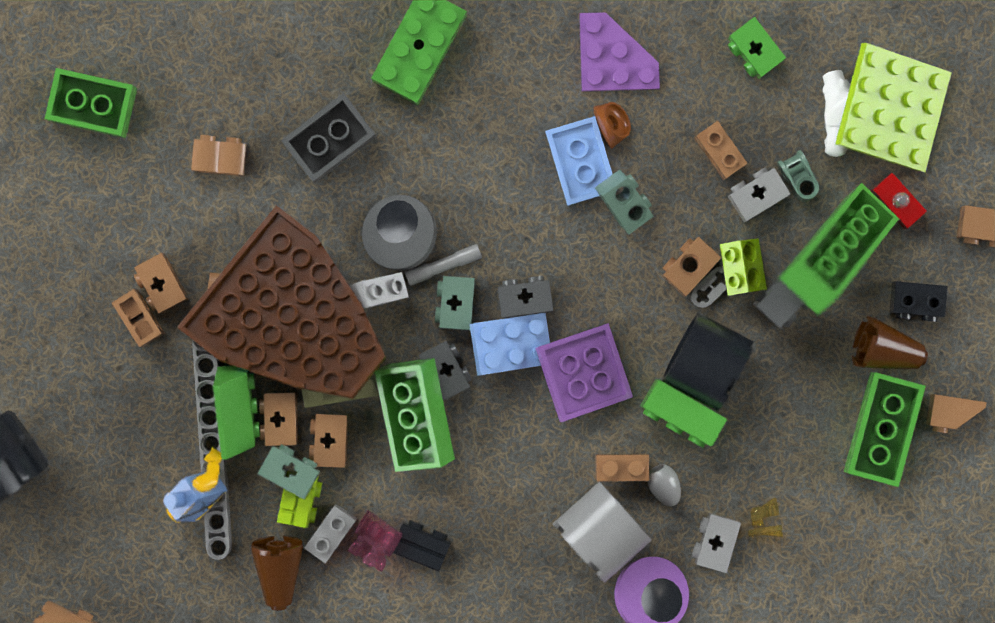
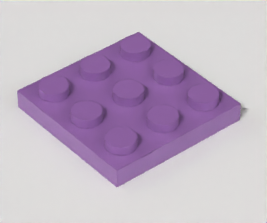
(584, 372)

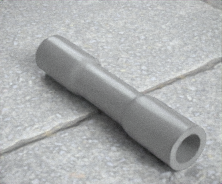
(427, 271)

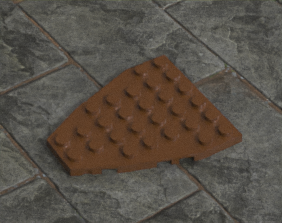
(287, 314)

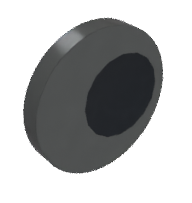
(399, 232)

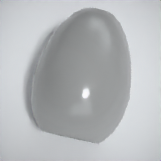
(664, 485)

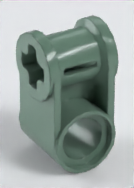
(798, 175)

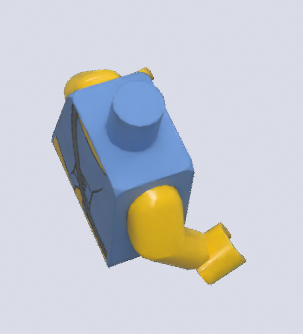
(196, 493)

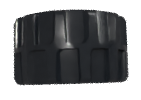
(19, 455)

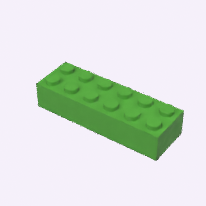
(839, 249)

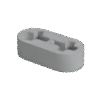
(704, 284)

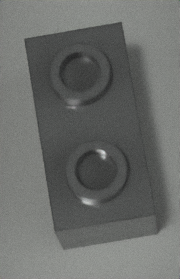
(540, 303)
(460, 376)

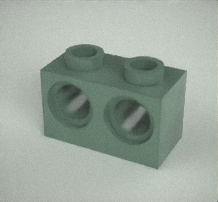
(622, 203)

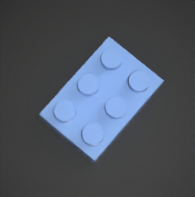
(579, 159)
(508, 343)

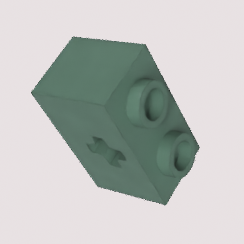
(464, 290)
(297, 484)

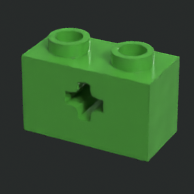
(754, 34)

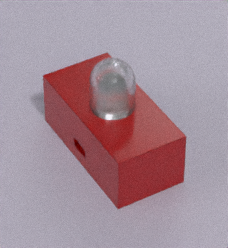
(899, 200)

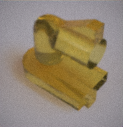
(758, 513)

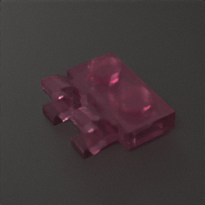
(380, 535)

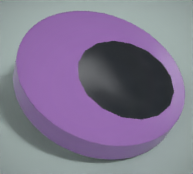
(651, 592)

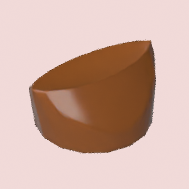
(612, 122)

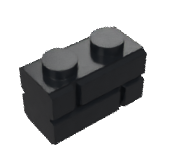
(422, 546)

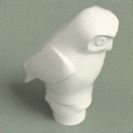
(835, 94)

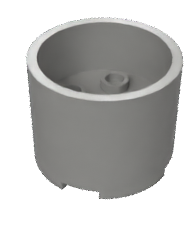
(601, 532)

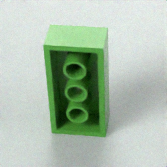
(412, 70)
(888, 403)
(414, 415)

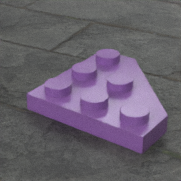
(613, 58)

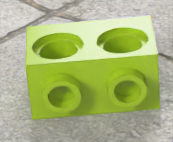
(743, 266)

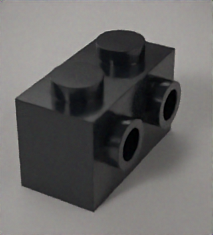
(918, 299)

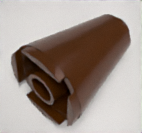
(886, 347)
(277, 568)

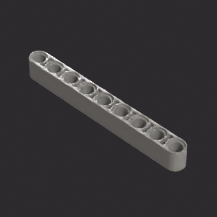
(204, 431)

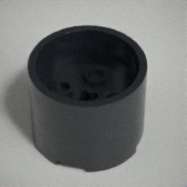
(708, 361)

